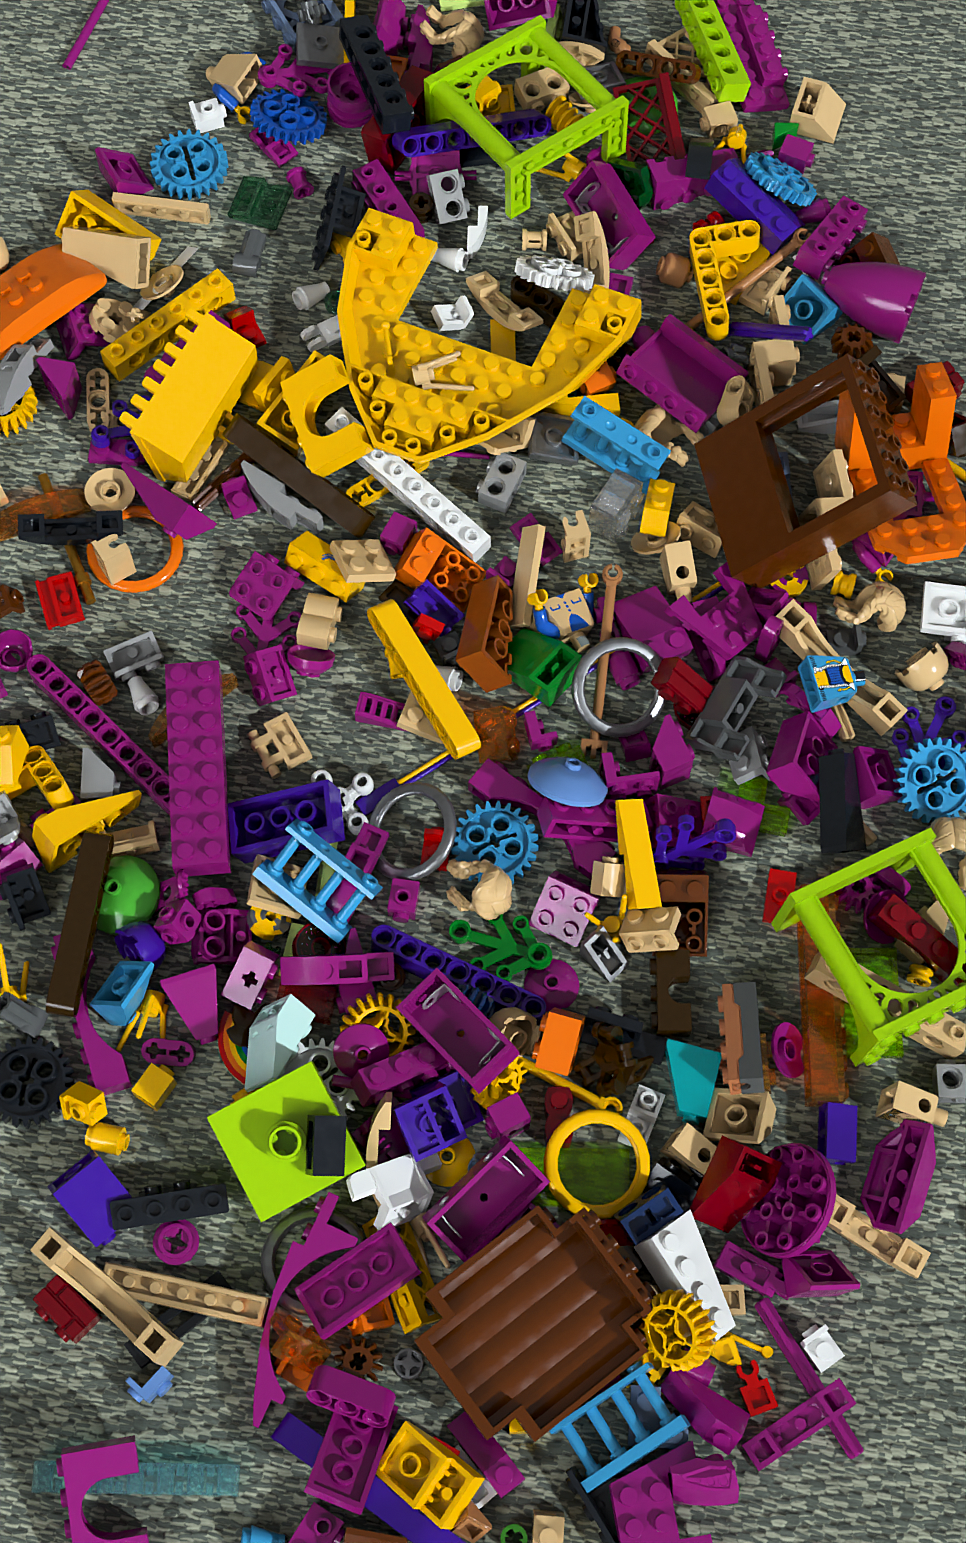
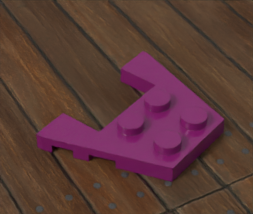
(728, 624)
(645, 1503)

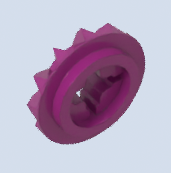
(163, 1247)

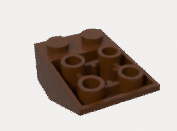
(690, 893)

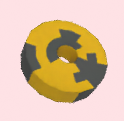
(265, 928)

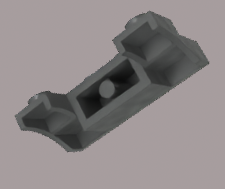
(728, 706)

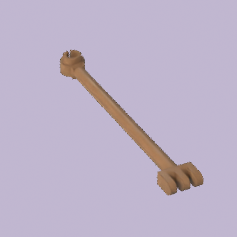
(792, 246)
(602, 667)

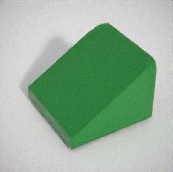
(780, 132)

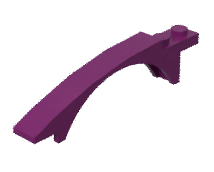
(320, 1241)

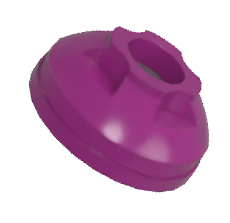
(310, 660)

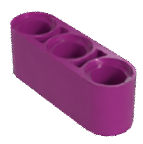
(351, 1396)

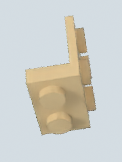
(511, 439)

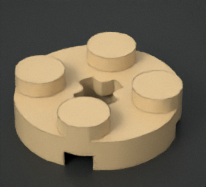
(102, 315)

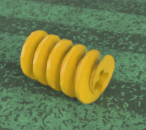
(562, 114)

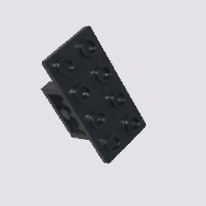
(339, 215)

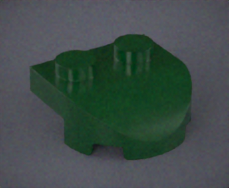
(635, 179)

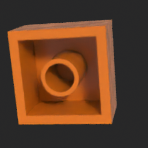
(559, 1041)

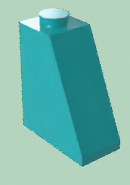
(692, 1079)

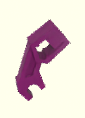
(798, 699)

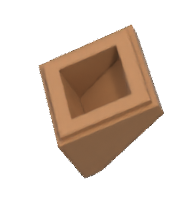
(472, 1524)

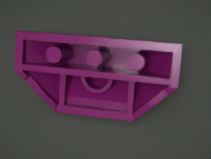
(391, 24)
(900, 1176)

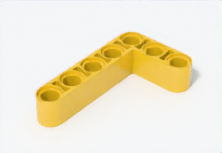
(704, 249)
(41, 771)

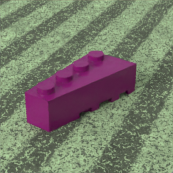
(673, 187)

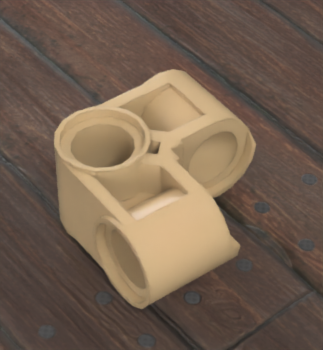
(735, 400)

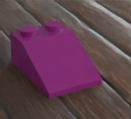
(645, 620)

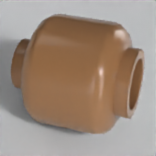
(674, 270)

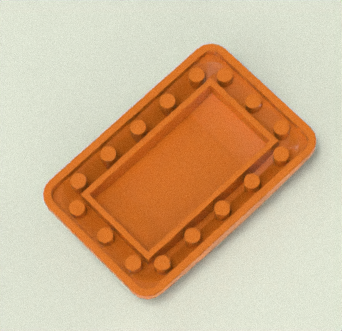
(43, 291)

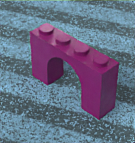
(81, 1469)

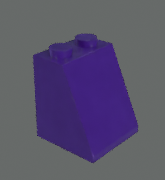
(86, 1196)

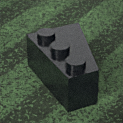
(583, 24)

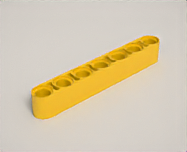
(423, 679)

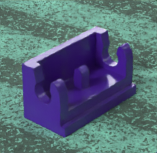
(433, 603)
(837, 1132)

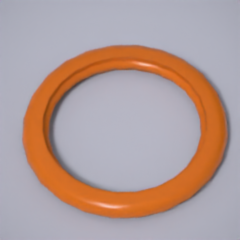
(152, 582)

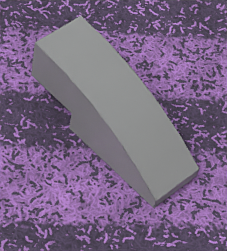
(820, 419)

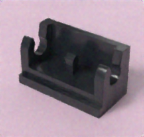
(325, 1145)

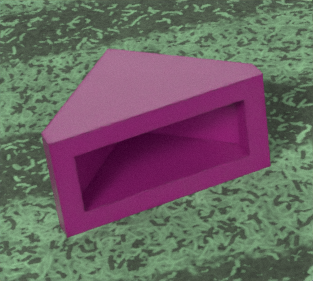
(767, 602)

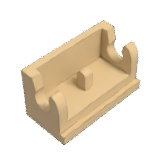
(577, 538)
(114, 562)
(135, 840)

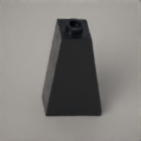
(840, 804)

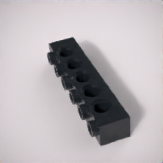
(375, 74)

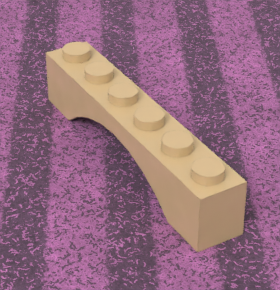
(871, 702)
(108, 1296)

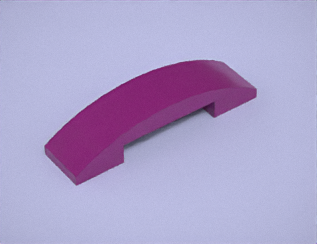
(799, 1424)

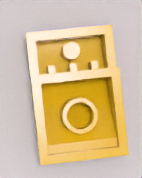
(428, 1475)

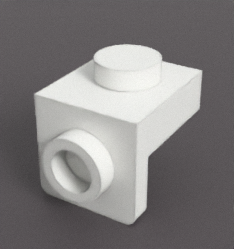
(453, 316)

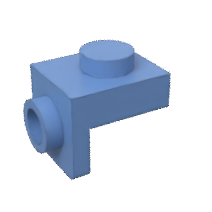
(158, 1385)

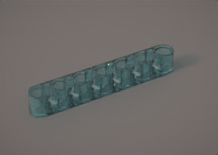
(151, 1480)

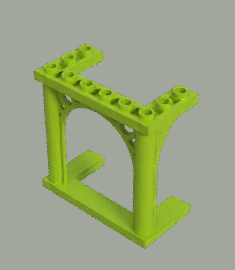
(534, 49)
(873, 1022)

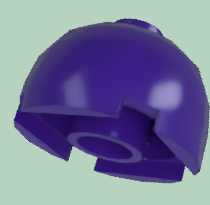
(141, 943)

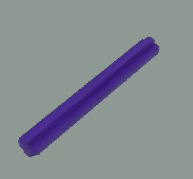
(770, 331)

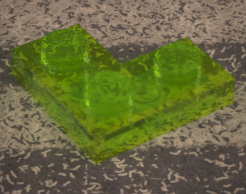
(774, 818)

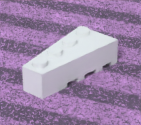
(680, 1261)

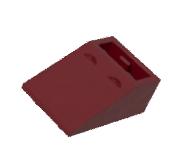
(733, 1184)

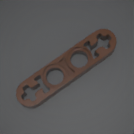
(658, 66)

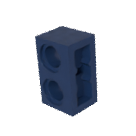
(648, 1213)

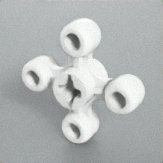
(349, 795)

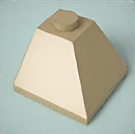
(740, 1116)

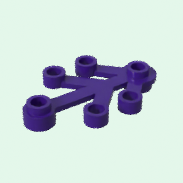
(104, 441)
(917, 733)
(723, 832)

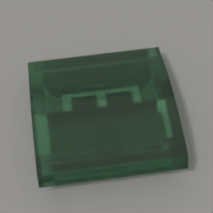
(250, 199)

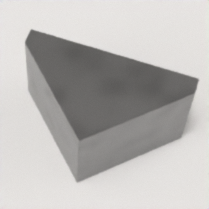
(603, 954)

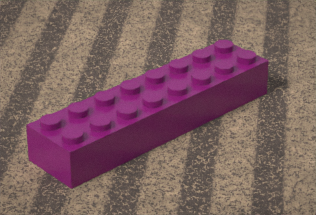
(197, 768)

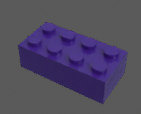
(260, 822)

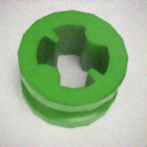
(516, 1528)

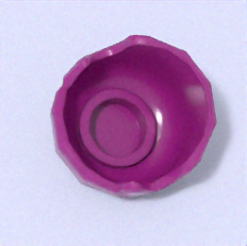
(14, 642)

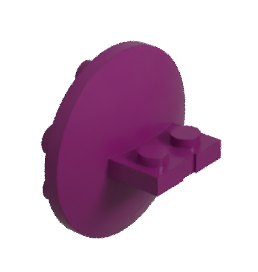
(797, 1205)

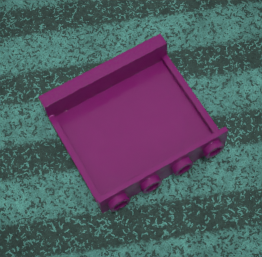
(681, 373)

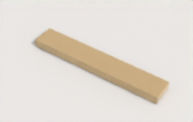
(191, 1295)

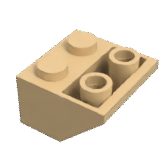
(817, 110)

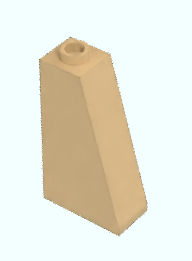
(114, 253)

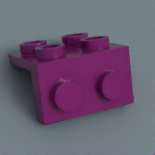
(264, 585)

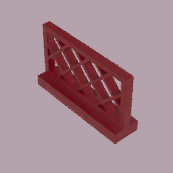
(669, 117)

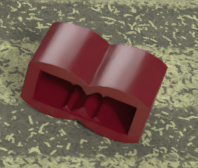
(557, 1108)

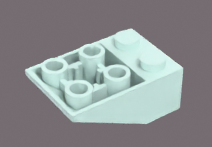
(275, 1040)

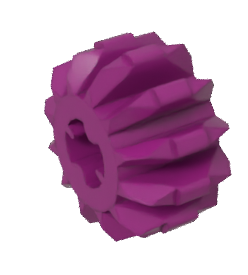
(857, 899)

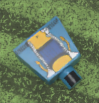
(828, 681)

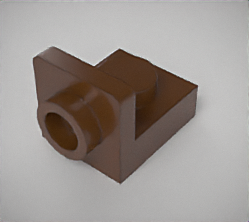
(10, 601)

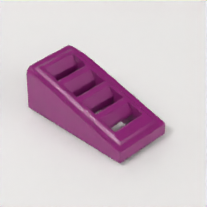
(371, 718)

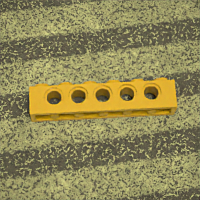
(154, 332)

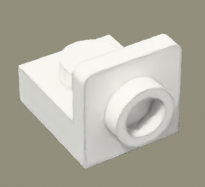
(820, 1347)

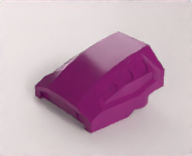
(742, 812)
(224, 931)
(704, 1482)

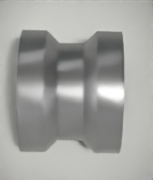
(408, 1359)

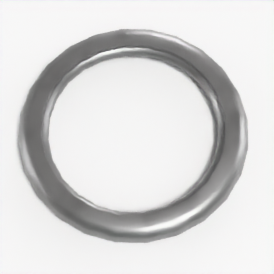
(578, 690)
(448, 837)
(277, 1234)

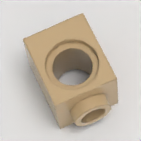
(718, 119)

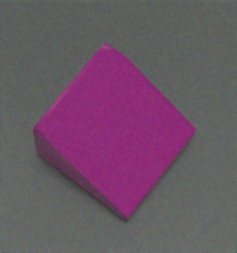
(635, 746)

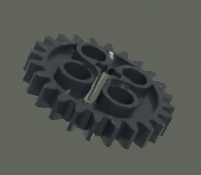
(50, 1086)

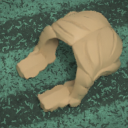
(466, 35)
(662, 428)
(872, 598)
(951, 835)
(491, 894)

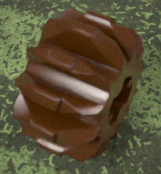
(851, 341)
(97, 682)
(360, 1351)

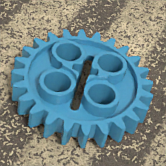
(172, 170)
(780, 179)
(926, 759)
(483, 823)

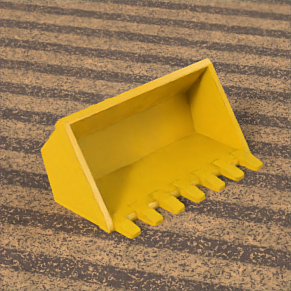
(192, 398)

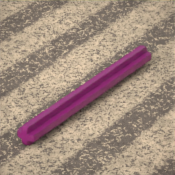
(805, 1372)

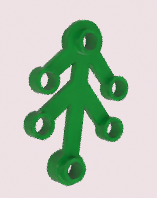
(505, 946)

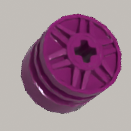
(346, 98)

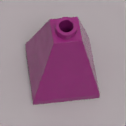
(196, 1000)

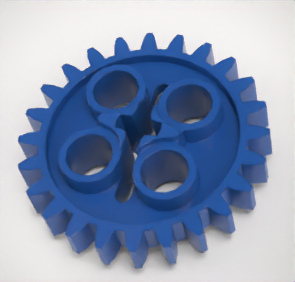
(288, 117)

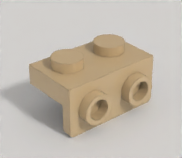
(563, 231)
(761, 292)
(650, 929)

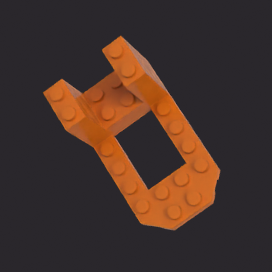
(924, 446)

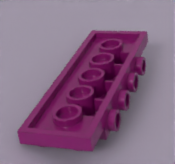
(758, 54)

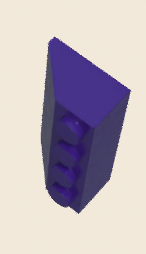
(750, 201)

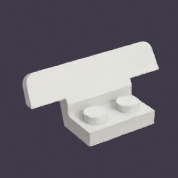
(398, 1186)

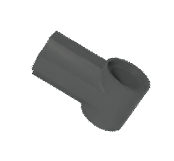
(249, 257)
(23, 1016)

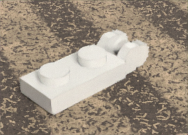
(329, 331)

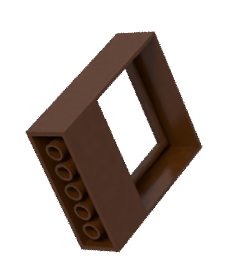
(752, 492)

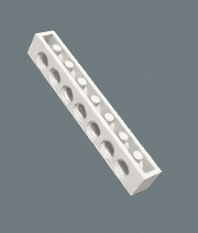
(419, 495)

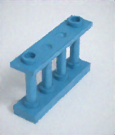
(614, 443)
(294, 892)
(645, 1439)

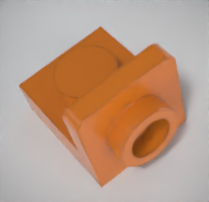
(375, 1318)
(293, 1374)

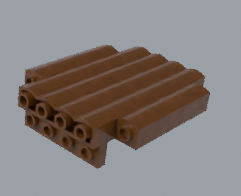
(536, 1322)

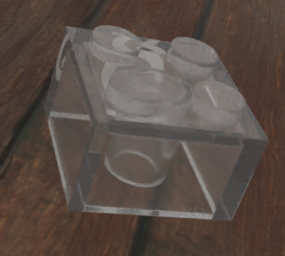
(616, 506)

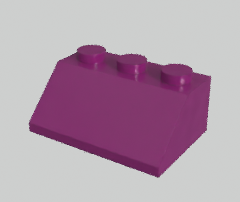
(516, 12)
(797, 754)

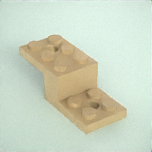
(772, 360)
(832, 489)

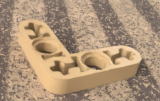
(92, 393)

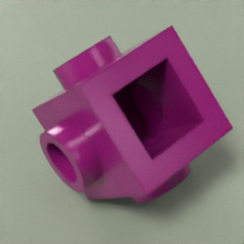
(178, 922)

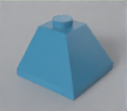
(811, 306)
(123, 992)

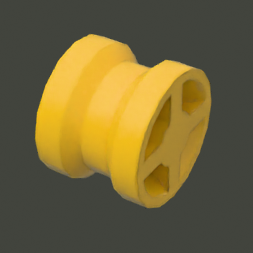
(843, 584)

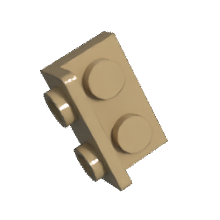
(700, 528)

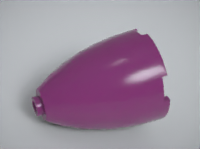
(875, 295)

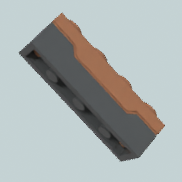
(742, 1038)

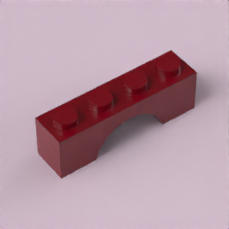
(905, 924)

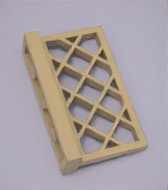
(698, 94)

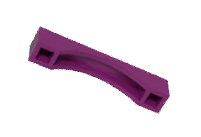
(495, 784)
(107, 1065)

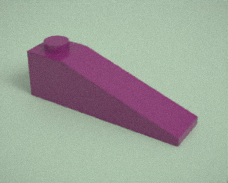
(167, 508)

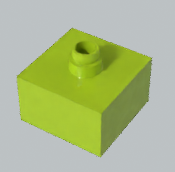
(268, 1140)

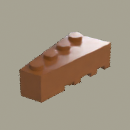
(486, 634)

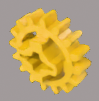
(503, 1085)

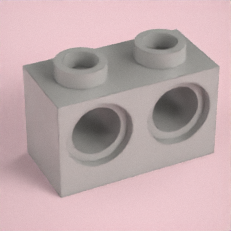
(442, 197)
(506, 484)
(945, 1093)

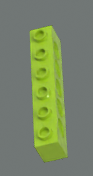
(714, 49)

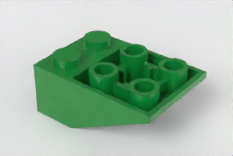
(542, 665)

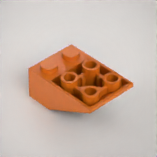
(441, 564)

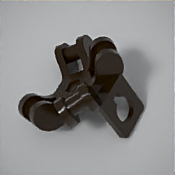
(612, 1058)

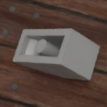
(97, 778)

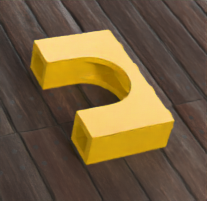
(303, 395)

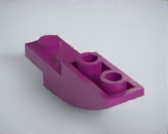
(419, 48)
(364, 855)
(337, 968)

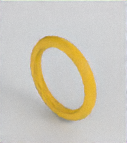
(596, 1116)

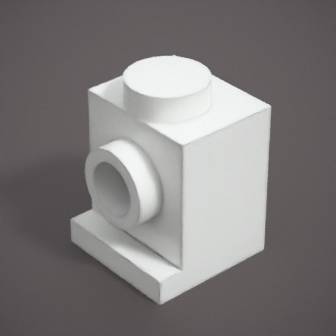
(207, 115)

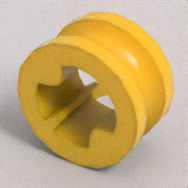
(920, 975)

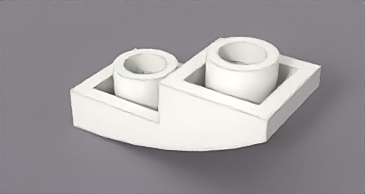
(643, 1112)

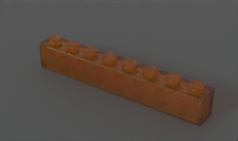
(821, 1025)

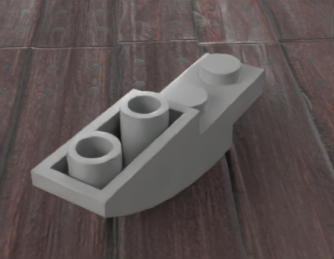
(16, 368)
(273, 497)

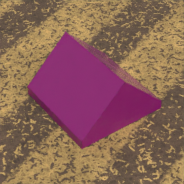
(122, 172)
(62, 383)
(817, 1275)

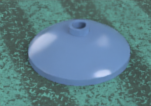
(567, 781)

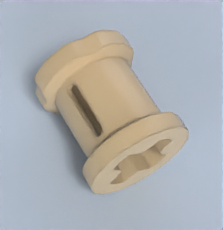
(534, 239)

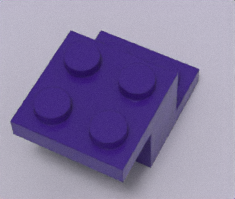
(437, 1115)

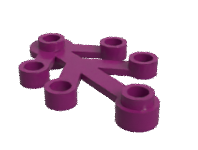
(272, 74)
(264, 633)

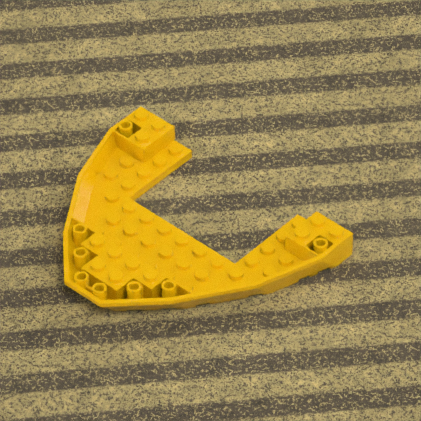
(418, 424)

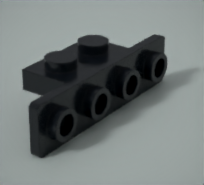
(644, 1042)
(169, 1204)
(597, 1505)

